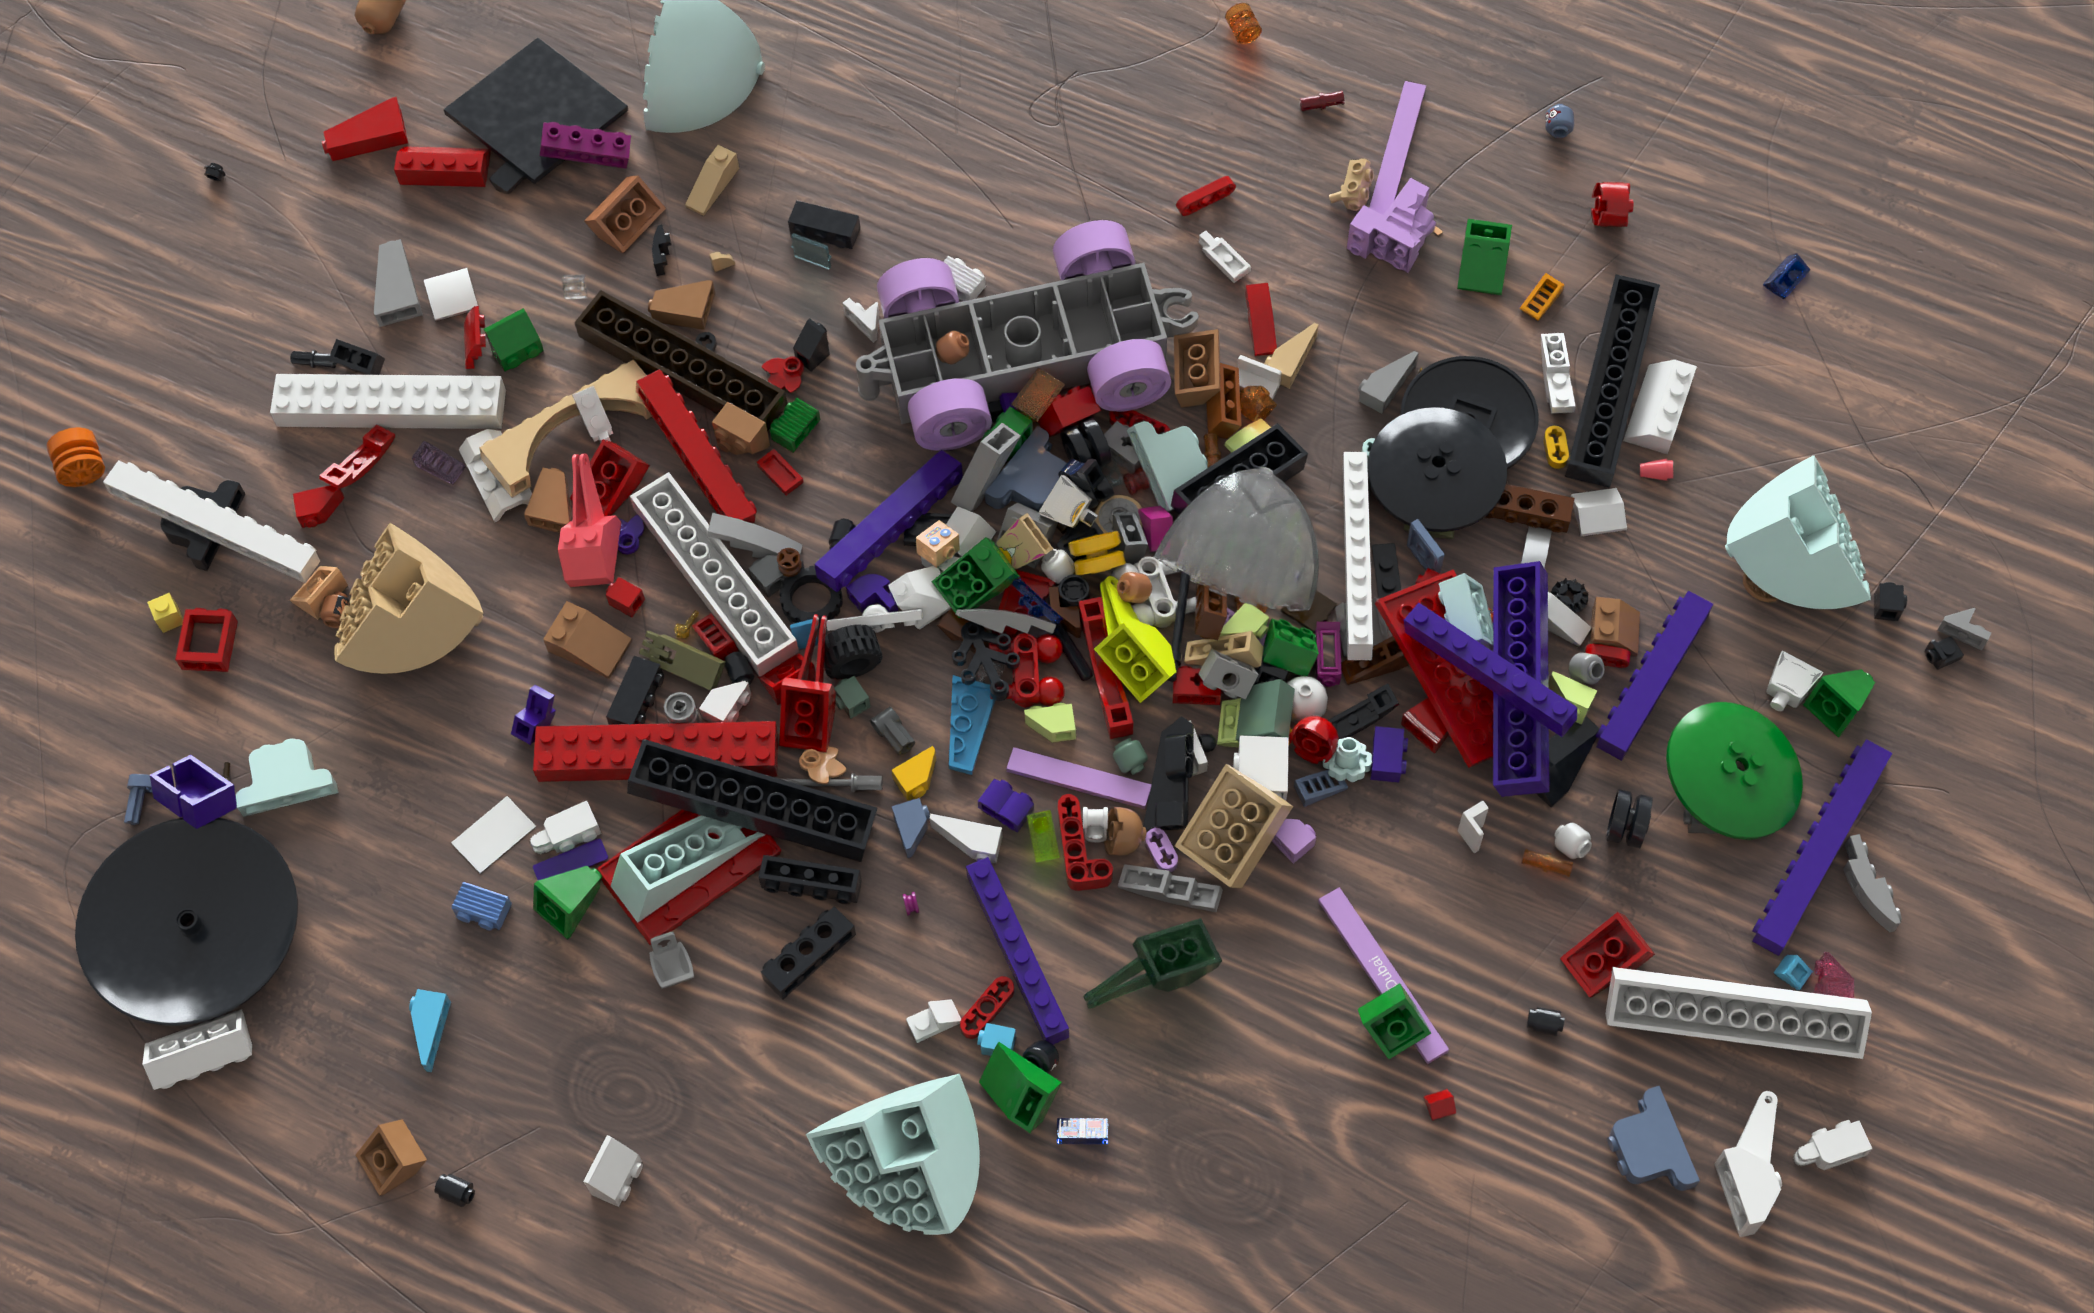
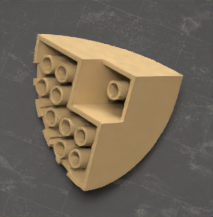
(404, 609)

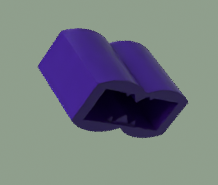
(1006, 805)

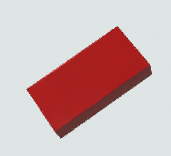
(779, 472)

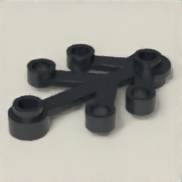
(985, 656)

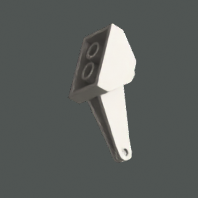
(1746, 1169)

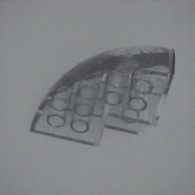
(1247, 541)

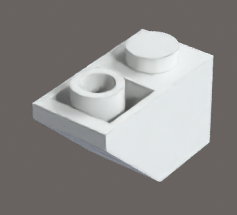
(725, 702)

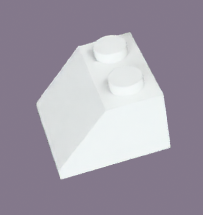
(613, 1172)

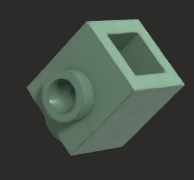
(851, 697)

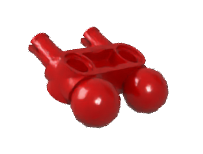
(1045, 649)

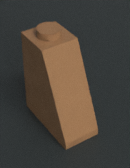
(683, 305)
(550, 501)

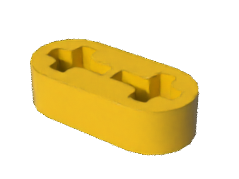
(1551, 447)

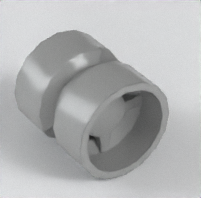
(681, 708)

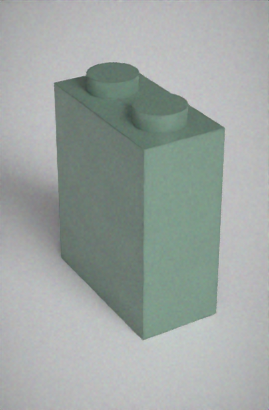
(1266, 710)

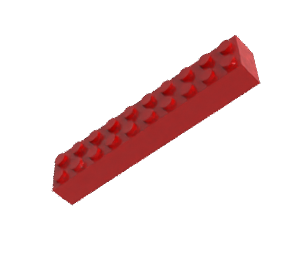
(611, 750)

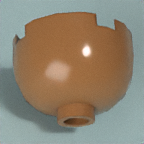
(1124, 831)

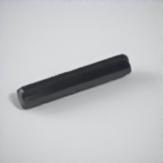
(1073, 653)

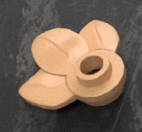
(821, 765)

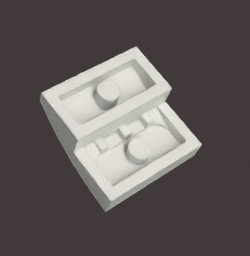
(450, 294)

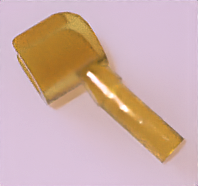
(682, 630)

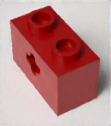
(1188, 693)

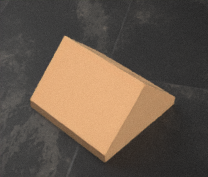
(321, 583)

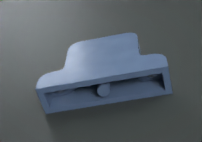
(1028, 474)
(1651, 1145)

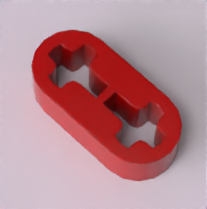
(1610, 655)

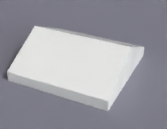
(1599, 512)
(971, 529)

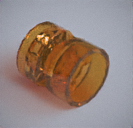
(1243, 23)

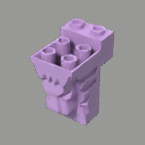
(1398, 232)

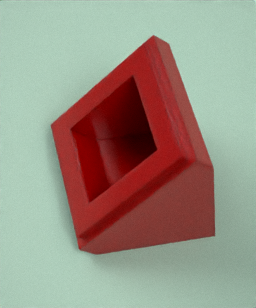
(1440, 1104)

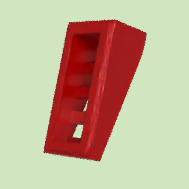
(720, 649)

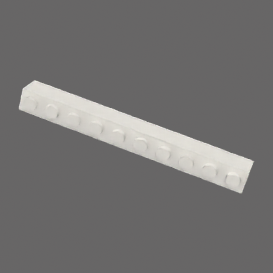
(212, 521)
(1357, 556)

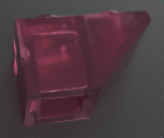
(1833, 978)

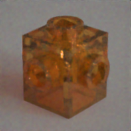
(1256, 402)

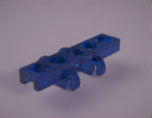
(1039, 610)

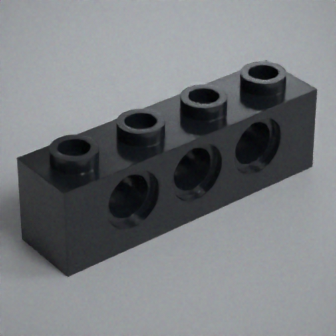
(805, 965)

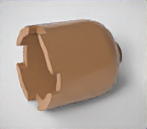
(378, 15)

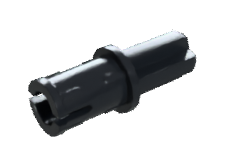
(311, 358)

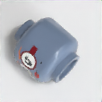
(1559, 121)

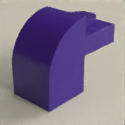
(871, 590)
(537, 713)

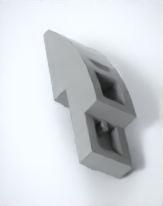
(1871, 892)

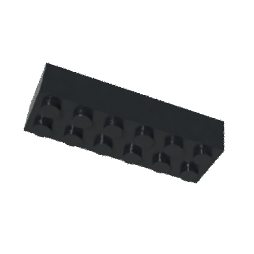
(1269, 449)

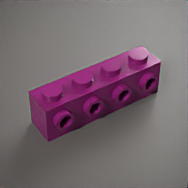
(585, 145)

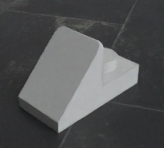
(1958, 627)

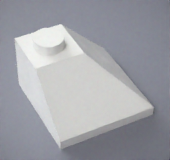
(917, 591)

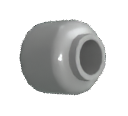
(1586, 668)

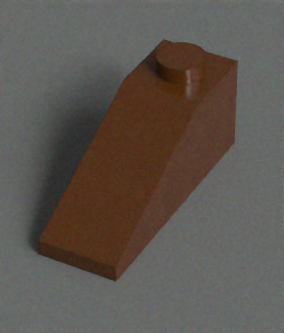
(1385, 659)

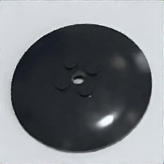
(1484, 392)
(1444, 496)

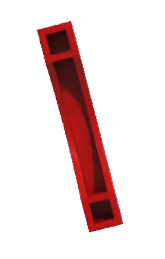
(1109, 686)

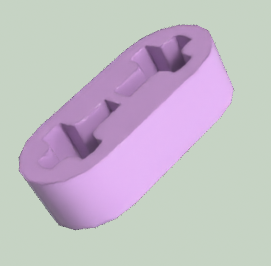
(1156, 852)

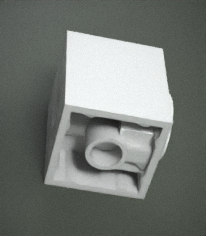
(1264, 762)

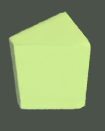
(1228, 723)

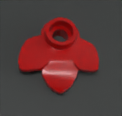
(781, 375)

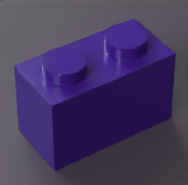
(1388, 753)

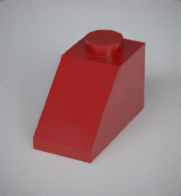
(316, 505)

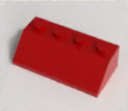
(442, 166)

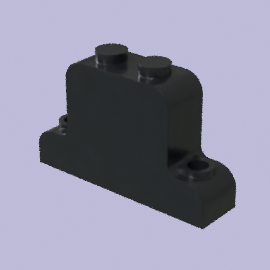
(201, 549)

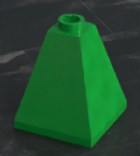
(1839, 698)
(566, 897)

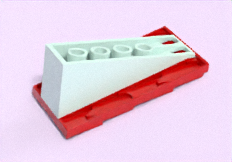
(682, 869)

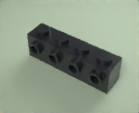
(810, 879)

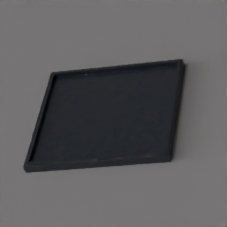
(522, 94)

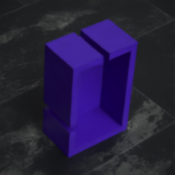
(199, 791)

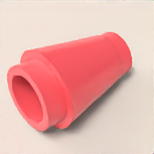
(1658, 469)

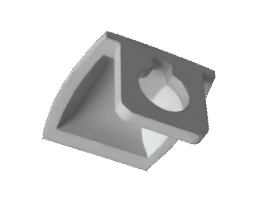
(670, 963)

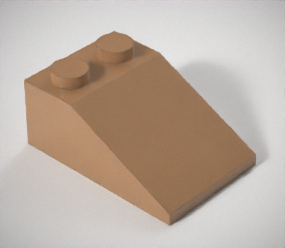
(586, 640)

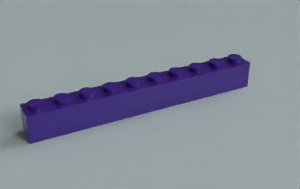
(1821, 848)

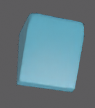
(1793, 971)

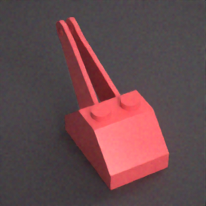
(590, 540)

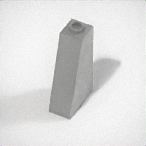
(395, 288)
(985, 467)

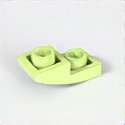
(1246, 435)

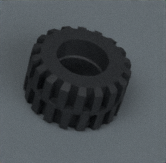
(851, 652)

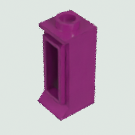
(1328, 675)

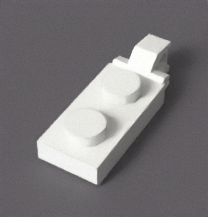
(1224, 257)
(593, 414)

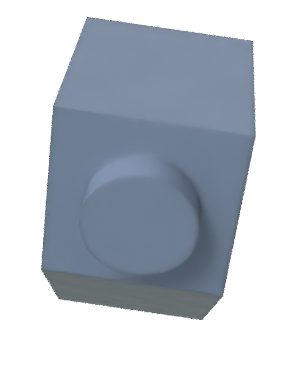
(911, 823)

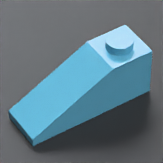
(428, 1016)

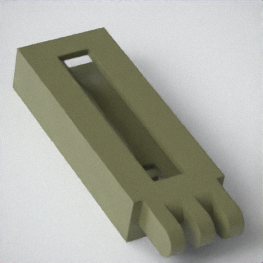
(688, 661)

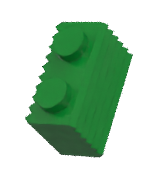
(794, 424)

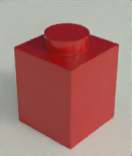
(625, 596)

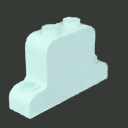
(1167, 458)
(283, 777)

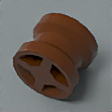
(792, 557)

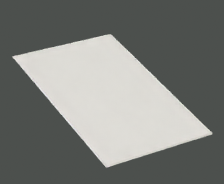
(493, 834)

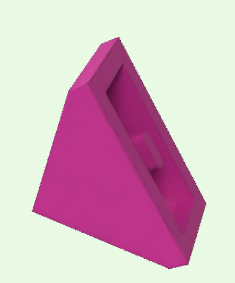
(1155, 523)

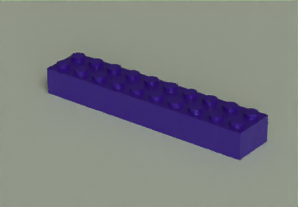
(1522, 640)

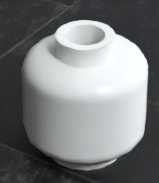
(1057, 565)
(1572, 840)

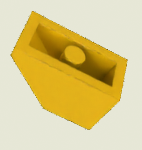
(915, 774)

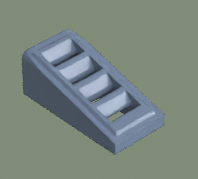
(1306, 798)

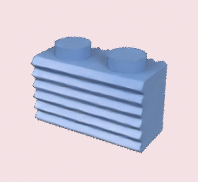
(481, 906)

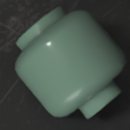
(1130, 756)

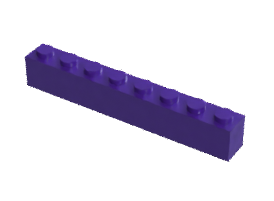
(889, 521)
(1490, 669)
(1654, 675)
(1017, 951)

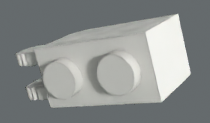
(566, 830)
(1834, 1146)

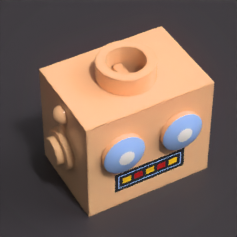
(937, 543)

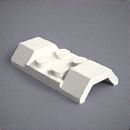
(491, 490)

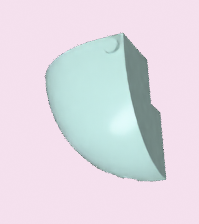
(699, 65)
(1798, 542)
(907, 1155)

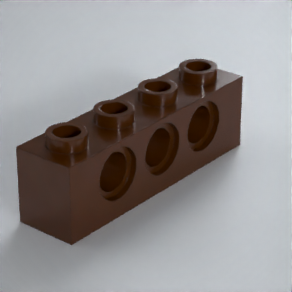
(1536, 502)
(1209, 612)

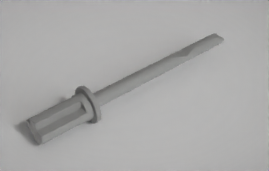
(855, 782)

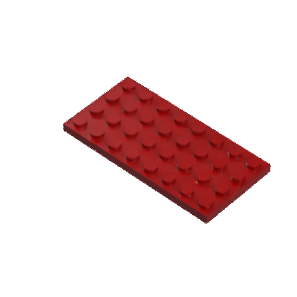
(1458, 698)

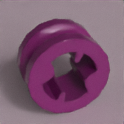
(910, 903)

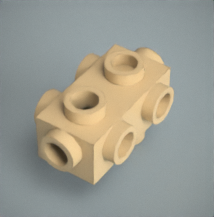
(1356, 185)

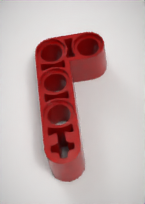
(1076, 842)

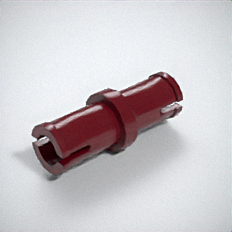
(1322, 101)

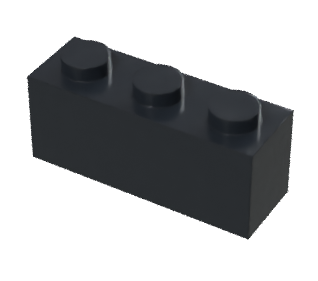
(824, 224)
(636, 692)

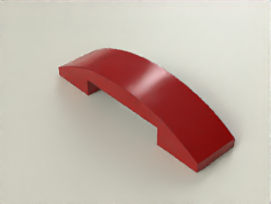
(361, 460)

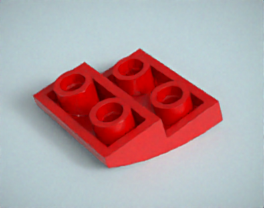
(472, 336)

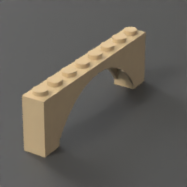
(512, 452)

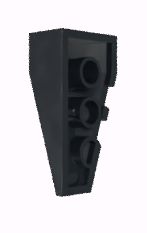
(1567, 758)

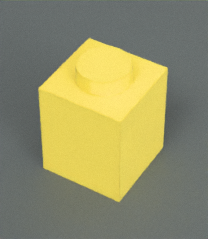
(166, 612)

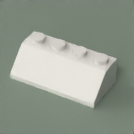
(1660, 405)
(197, 1050)

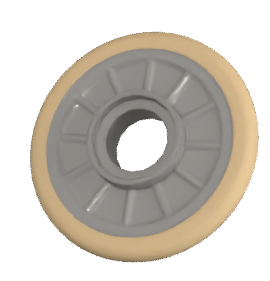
(1116, 503)

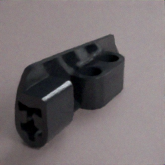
(1170, 782)

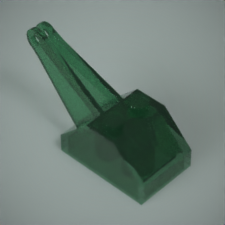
(1169, 958)

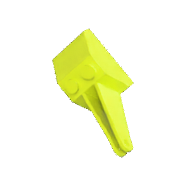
(1133, 648)

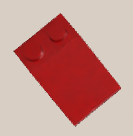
(615, 475)
(1609, 946)

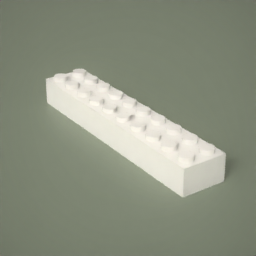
(388, 401)
(714, 574)
(1738, 1012)

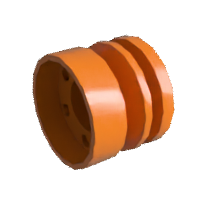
(75, 457)

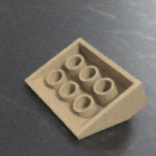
(1233, 827)

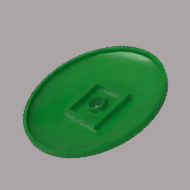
(1713, 789)

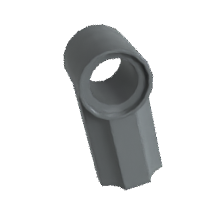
(890, 726)

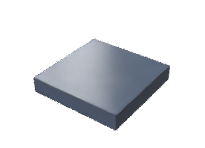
(1424, 547)

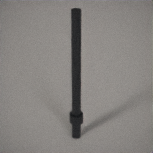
(1179, 622)

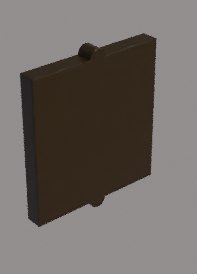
(1319, 611)

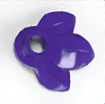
(630, 533)

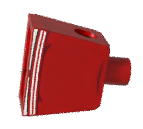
(1425, 725)

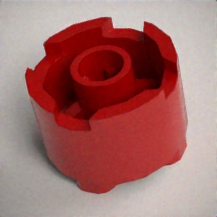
(1611, 204)

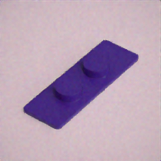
(581, 856)

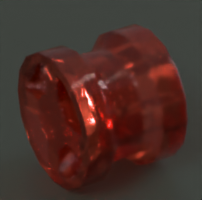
(1136, 481)

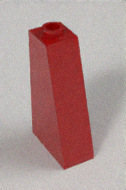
(367, 132)

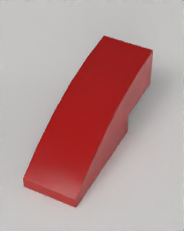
(1261, 319)

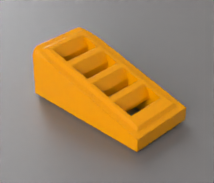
(1552, 283)

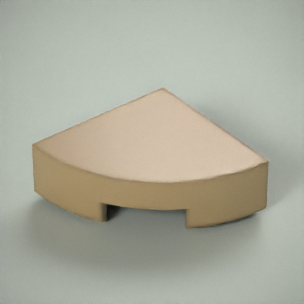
(721, 261)

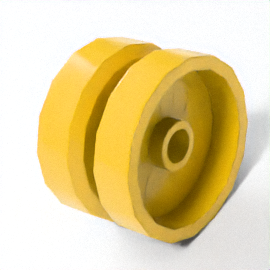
(1097, 554)

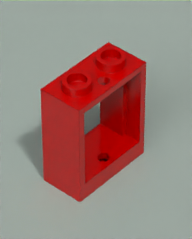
(206, 661)

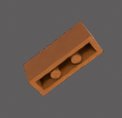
(1225, 406)

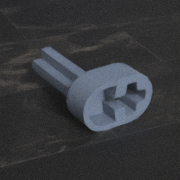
(138, 785)

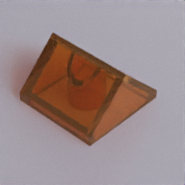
(1037, 395)

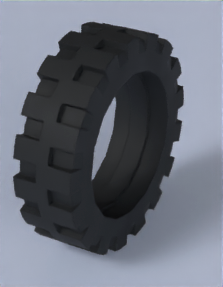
(790, 585)

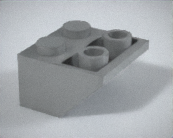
(1046, 525)

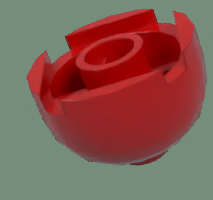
(1314, 739)

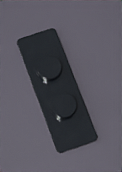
(1386, 569)

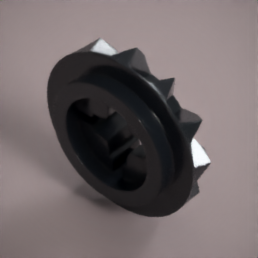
(1579, 600)

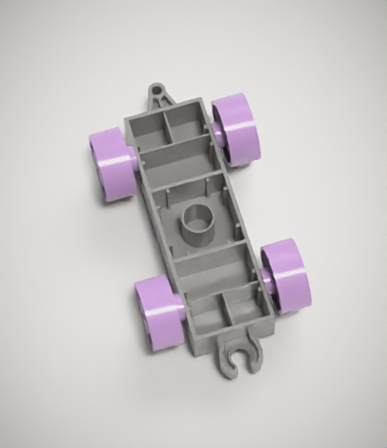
(1088, 328)

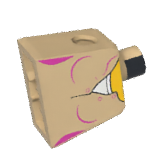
(1023, 542)

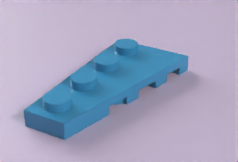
(969, 721)

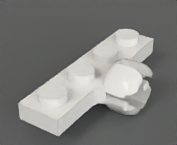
(878, 618)

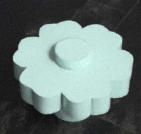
(1349, 761)

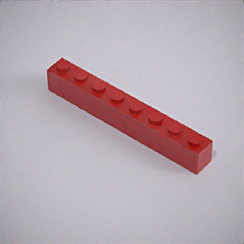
(694, 448)

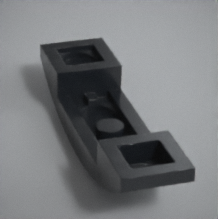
(1365, 713)

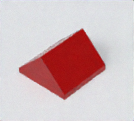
(788, 669)

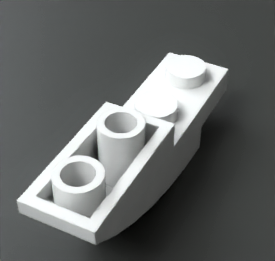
(1556, 373)

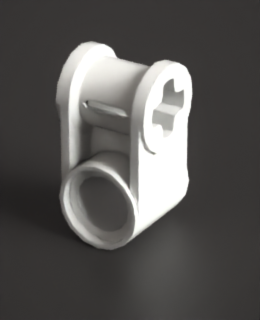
(1095, 824)

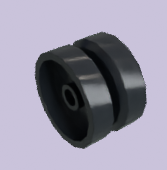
(1086, 442)
(1634, 820)

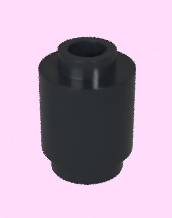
(840, 530)
(738, 668)
(1545, 1021)
(454, 1189)

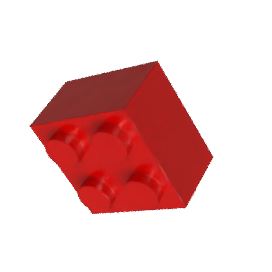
(1069, 410)

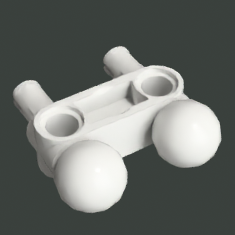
(1161, 595)

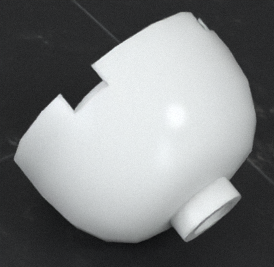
(1309, 698)

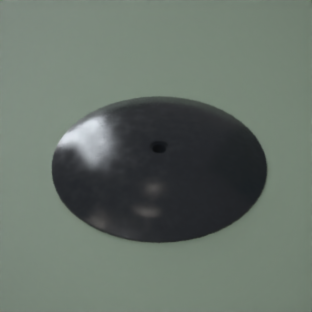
(146, 892)

